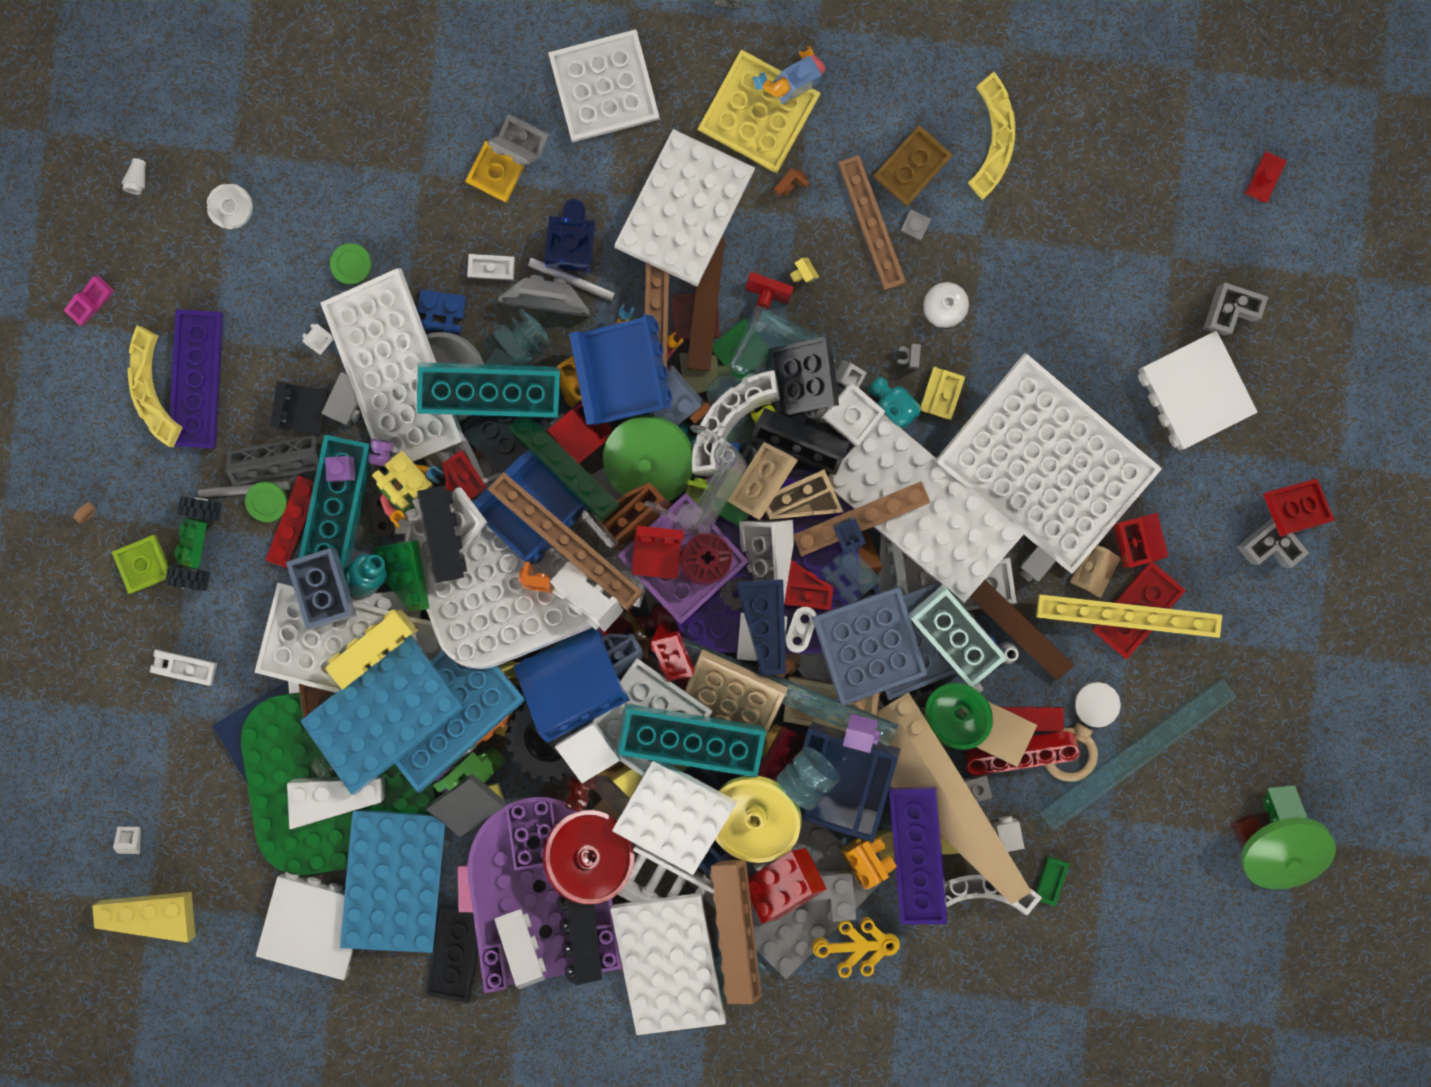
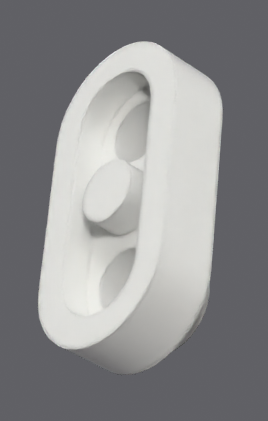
(801, 630)

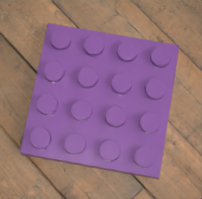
(680, 595)

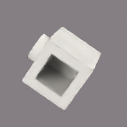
(1009, 833)

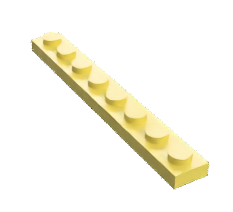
(1128, 615)

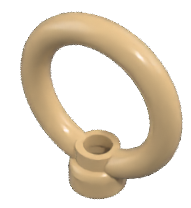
(1082, 734)

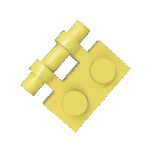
(406, 474)

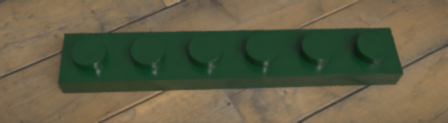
(564, 467)

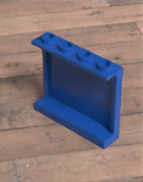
(621, 370)
(547, 490)
(570, 684)

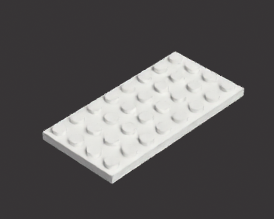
(380, 349)
(952, 537)
(302, 654)

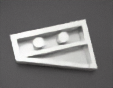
(586, 597)
(520, 948)

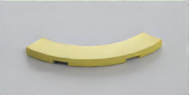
(1002, 136)
(143, 390)

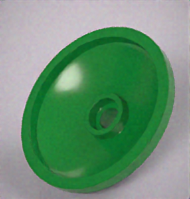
(954, 726)

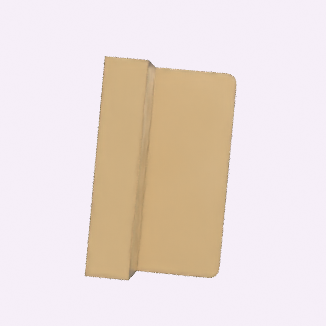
(1096, 571)

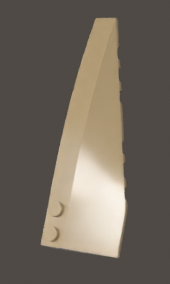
(961, 819)

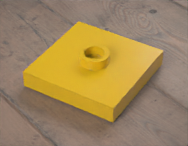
(494, 173)

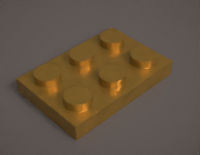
(912, 166)

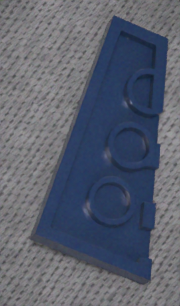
(764, 616)

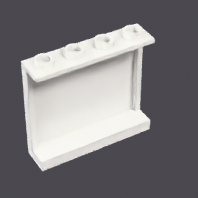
(1196, 391)
(306, 926)

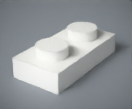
(491, 267)

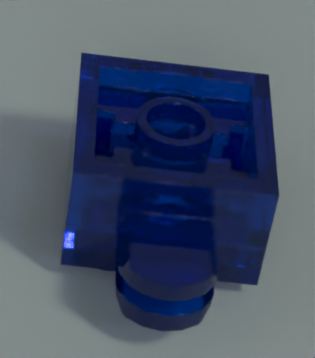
(570, 239)

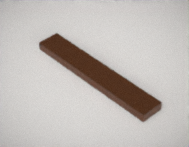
(705, 313)
(1021, 630)

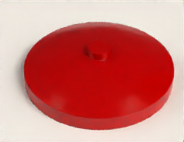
(587, 858)

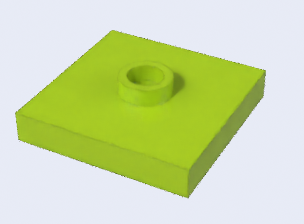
(141, 564)

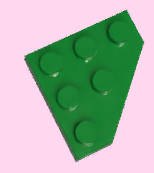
(405, 573)

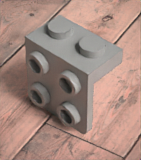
(519, 141)

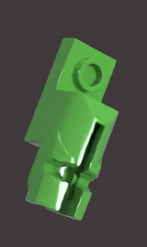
(481, 766)

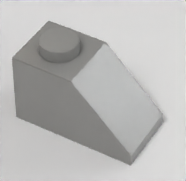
(342, 402)

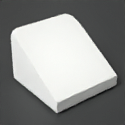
(848, 373)
(127, 840)

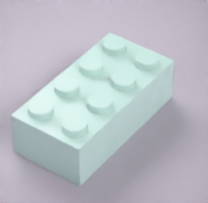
(957, 636)

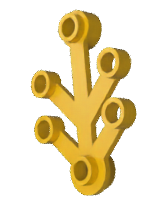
(859, 947)

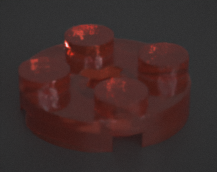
(578, 796)

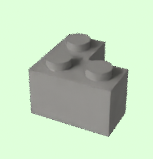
(1229, 304)
(1267, 542)
(840, 892)

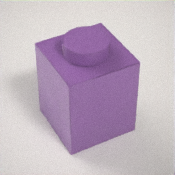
(340, 468)
(861, 733)

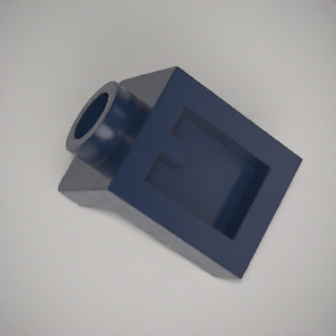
(849, 534)

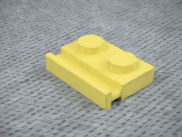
(942, 393)

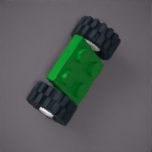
(191, 543)

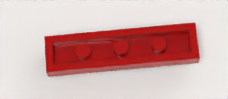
(292, 523)

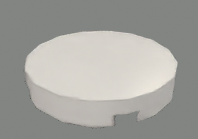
(234, 211)
(1097, 704)

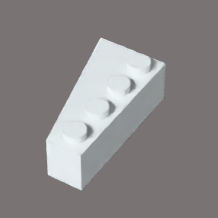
(323, 798)

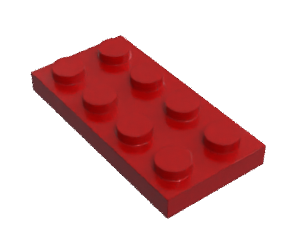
(1149, 588)

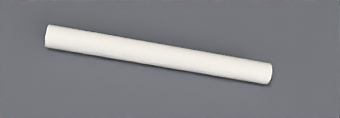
(573, 280)

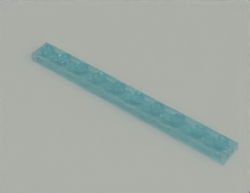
(805, 698)
(1137, 754)

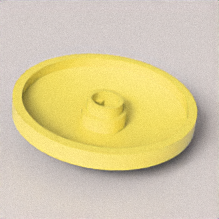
(762, 822)

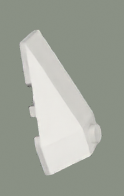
(768, 548)

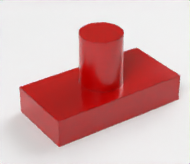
(1265, 177)
(768, 290)

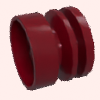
(695, 568)

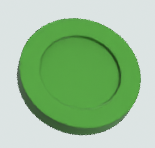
(350, 264)
(266, 501)

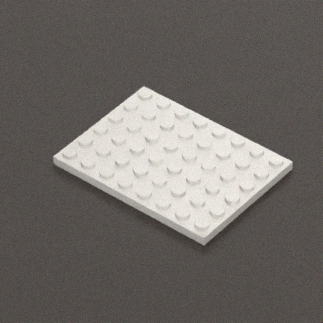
(1048, 463)

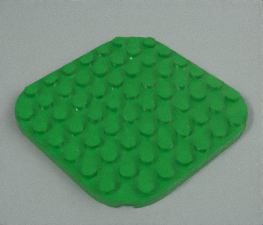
(282, 750)

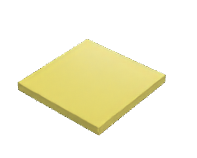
(754, 119)

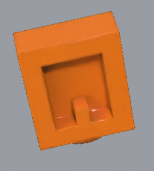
(538, 582)

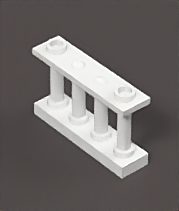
(636, 892)

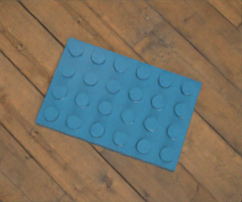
(486, 701)
(382, 715)
(392, 881)

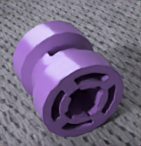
(380, 452)

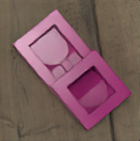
(88, 302)

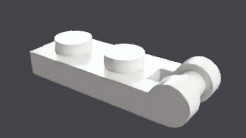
(184, 667)

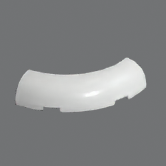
(727, 412)
(979, 887)

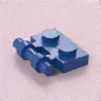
(443, 305)

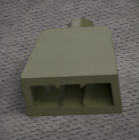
(702, 379)

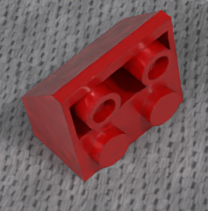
(576, 436)
(1140, 540)

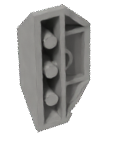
(545, 296)

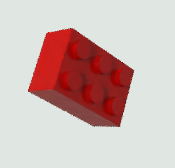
(785, 885)

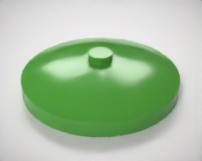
(648, 451)
(1288, 853)

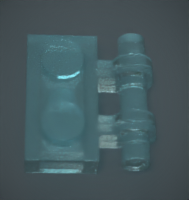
(855, 570)

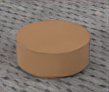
(84, 513)

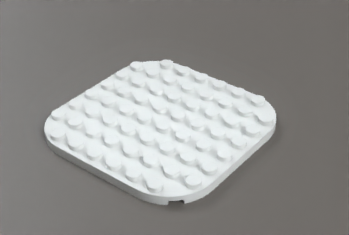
(488, 612)

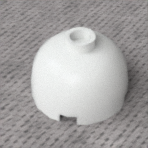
(946, 305)

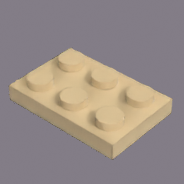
(762, 480)

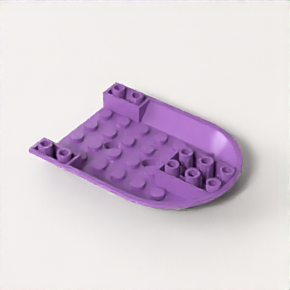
(502, 882)

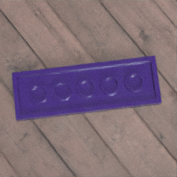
(196, 376)
(918, 855)

